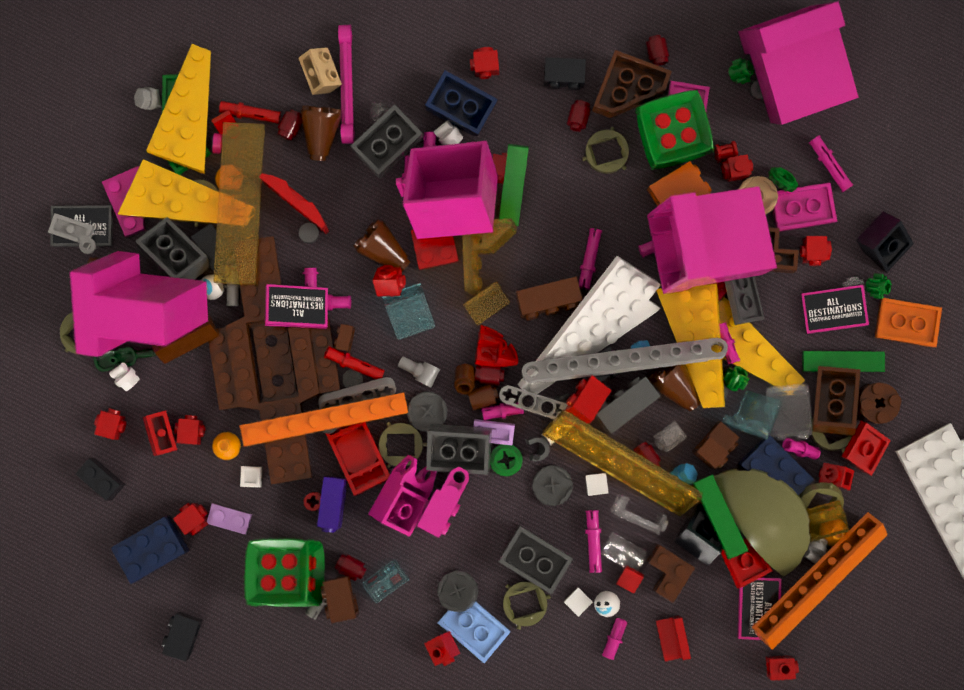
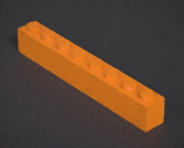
(323, 419)
(819, 580)

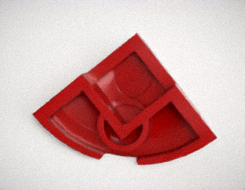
(493, 349)

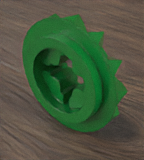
(783, 179)
(514, 465)

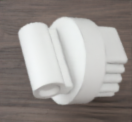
(448, 134)
(124, 376)

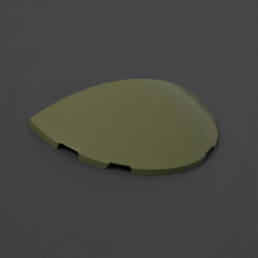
(768, 516)

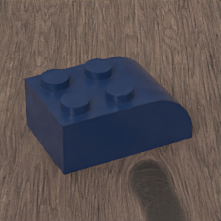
(460, 103)

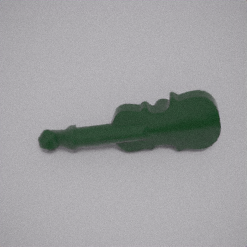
(123, 355)

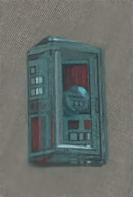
(385, 581)

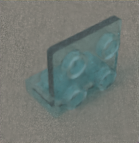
(409, 312)
(755, 415)

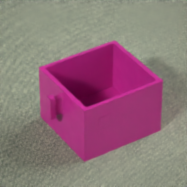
(450, 190)

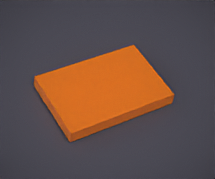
(908, 322)

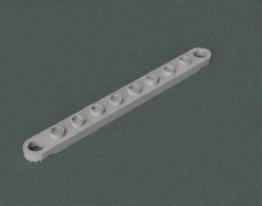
(624, 360)

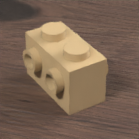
(320, 71)

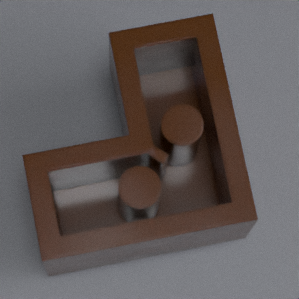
(785, 259)
(715, 446)
(675, 572)
(340, 599)

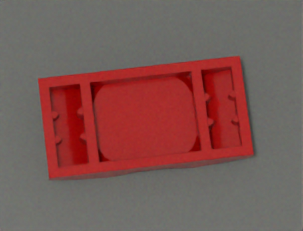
(294, 199)
(358, 457)

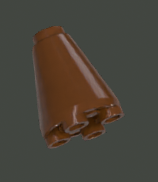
(320, 129)
(381, 246)
(676, 385)

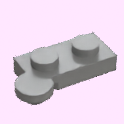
(73, 231)

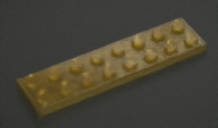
(239, 203)
(622, 463)

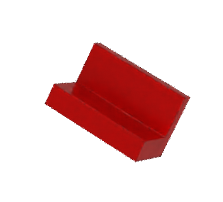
(673, 638)

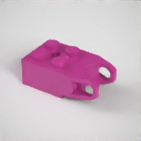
(403, 497)
(443, 505)

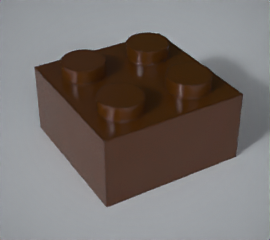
(345, 338)

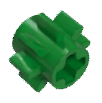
(741, 71)
(878, 286)
(736, 378)

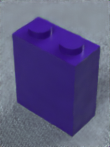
(332, 503)

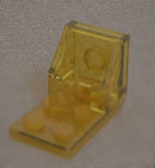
(491, 242)

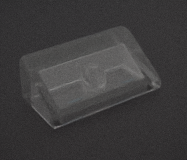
(623, 552)

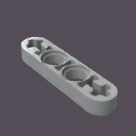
(356, 393)
(537, 405)

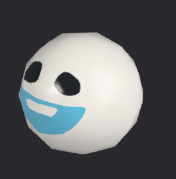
(214, 290)
(607, 603)

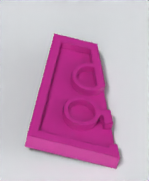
(117, 189)

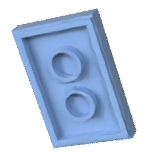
(475, 630)

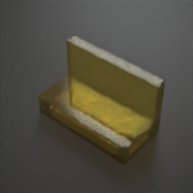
(486, 303)
(827, 520)

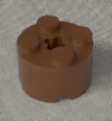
(888, 403)

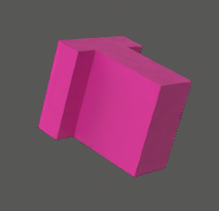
(800, 62)
(710, 238)
(122, 305)

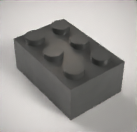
(387, 141)
(172, 252)
(626, 404)
(459, 447)
(535, 559)

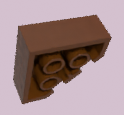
(629, 84)

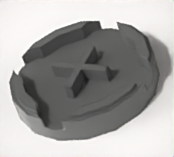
(427, 409)
(552, 485)
(457, 591)

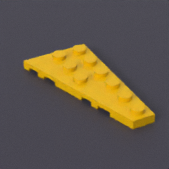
(183, 123)
(166, 194)
(694, 317)
(756, 353)

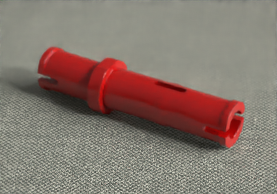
(241, 110)
(353, 363)

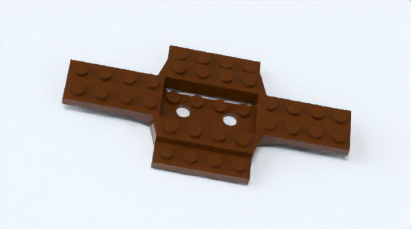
(236, 371)

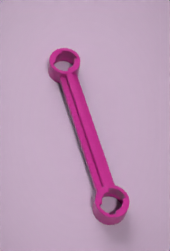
(345, 43)

